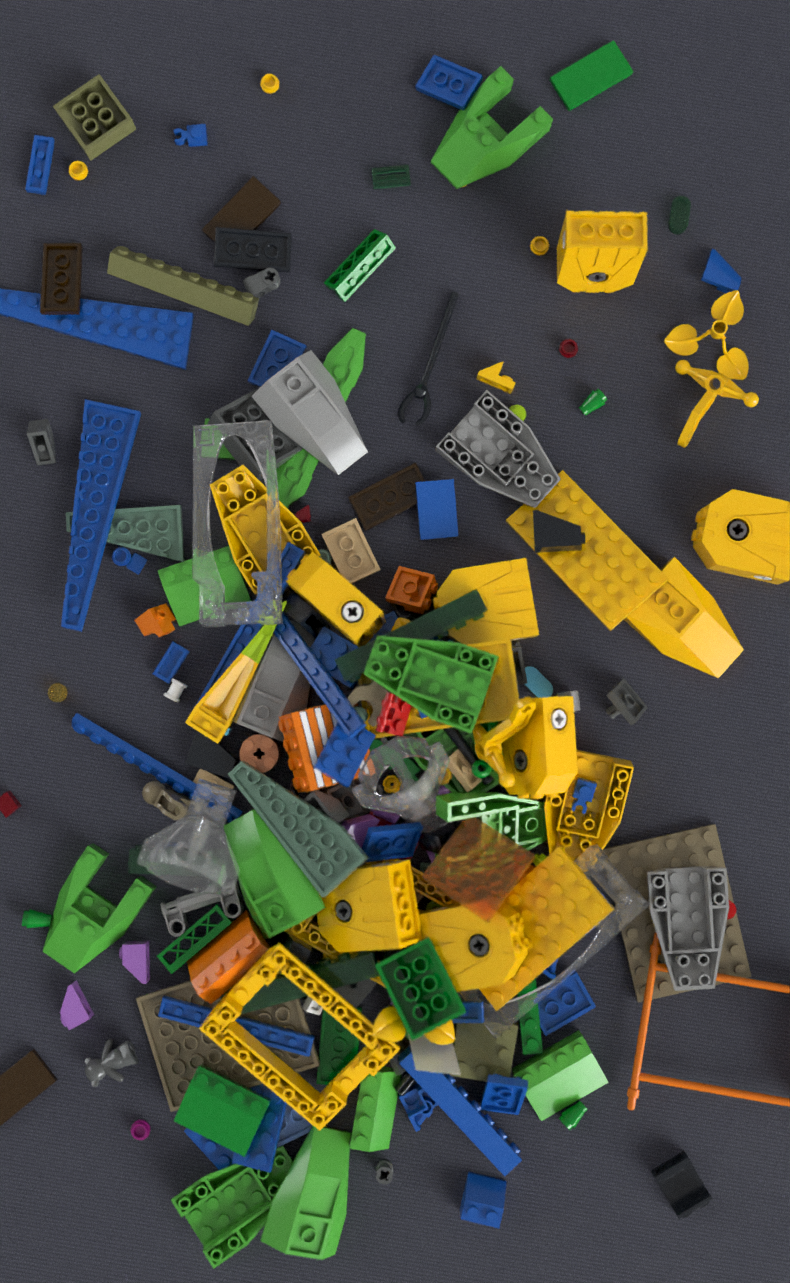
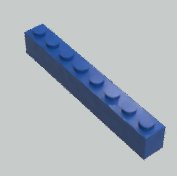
(465, 1114)

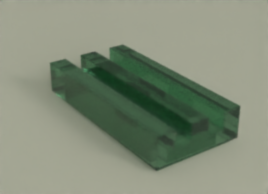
(395, 183)

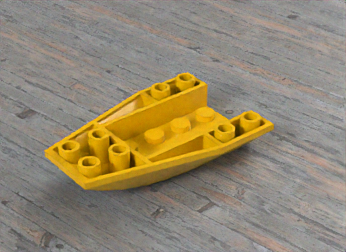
(243, 513)

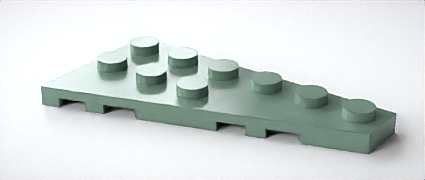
(147, 529)

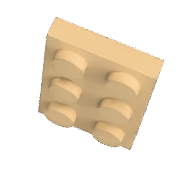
(351, 551)

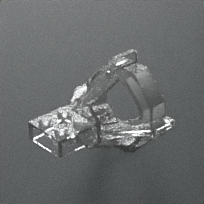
(416, 799)
(189, 848)

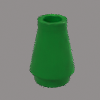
(593, 401)
(35, 919)
(572, 1115)

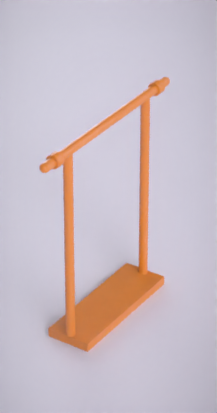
(633, 1091)

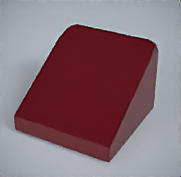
(304, 514)
(8, 804)

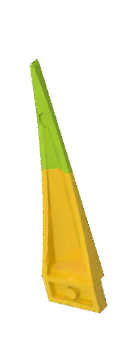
(219, 705)

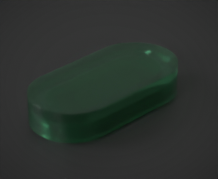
(679, 215)

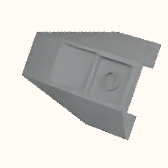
(311, 411)
(275, 689)
(690, 921)

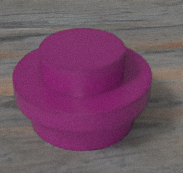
(140, 1129)

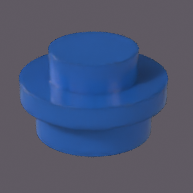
(121, 556)

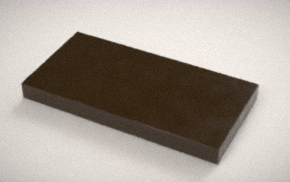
(245, 210)
(61, 279)
(387, 497)
(23, 1084)

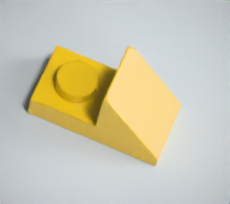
(491, 377)

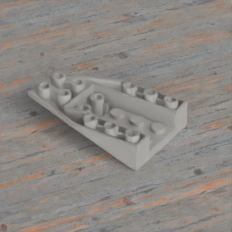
(500, 452)

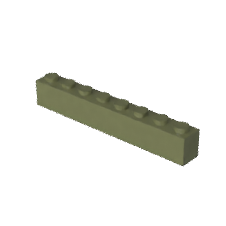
(182, 285)

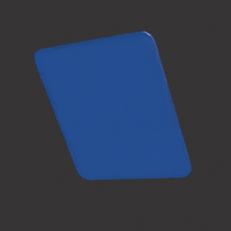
(137, 563)

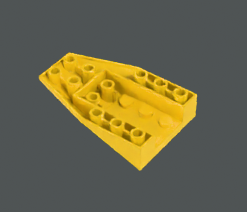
(686, 623)
(579, 831)

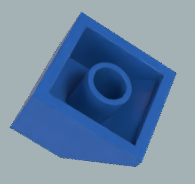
(483, 1200)

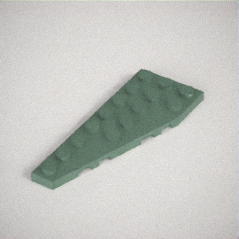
(310, 837)

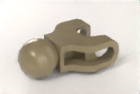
(372, 693)
(168, 801)

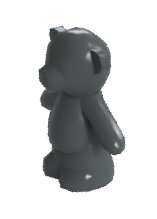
(110, 1062)

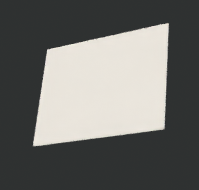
(434, 1057)

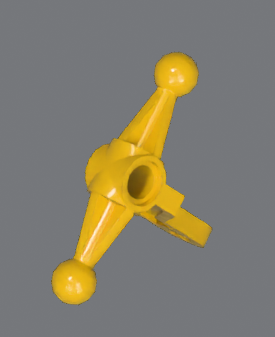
(705, 379)
(489, 746)

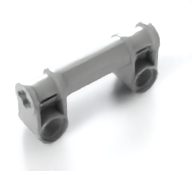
(195, 901)

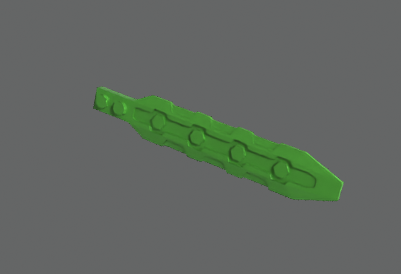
(345, 366)

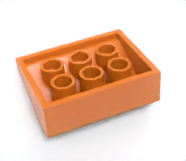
(226, 958)

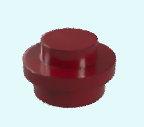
(568, 348)

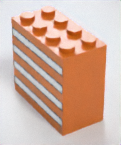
(304, 738)

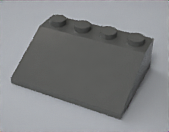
(247, 410)

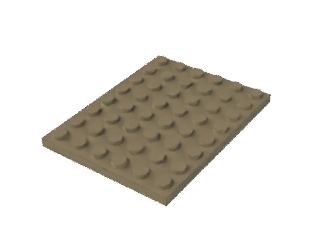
(679, 849)
(184, 1047)

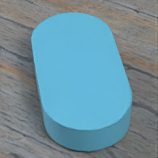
(538, 683)

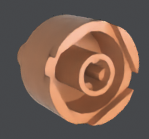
(266, 744)

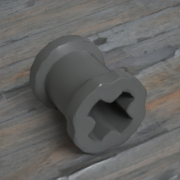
(384, 1178)

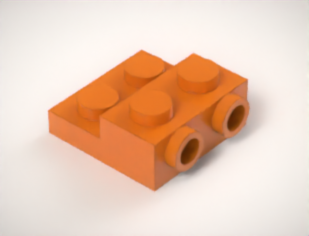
(412, 589)

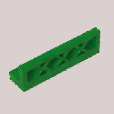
(362, 265)
(202, 941)

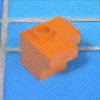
(156, 620)

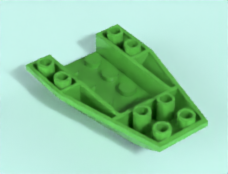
(434, 677)
(269, 877)
(312, 1198)
(231, 1205)

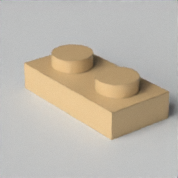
(462, 771)

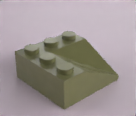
(95, 117)
(481, 1053)

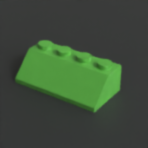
(375, 1111)

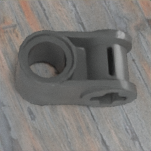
(260, 284)

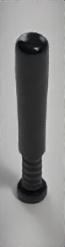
(465, 749)

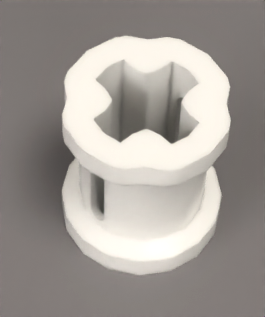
(175, 690)

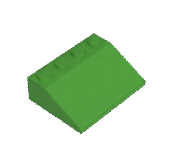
(184, 591)
(560, 1075)

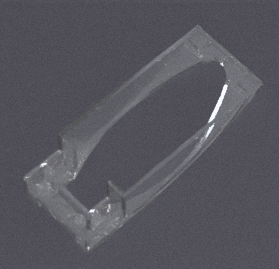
(212, 605)
(628, 906)

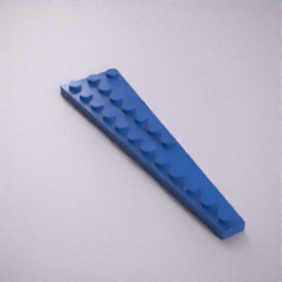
(135, 329)
(102, 467)

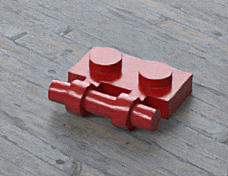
(393, 715)

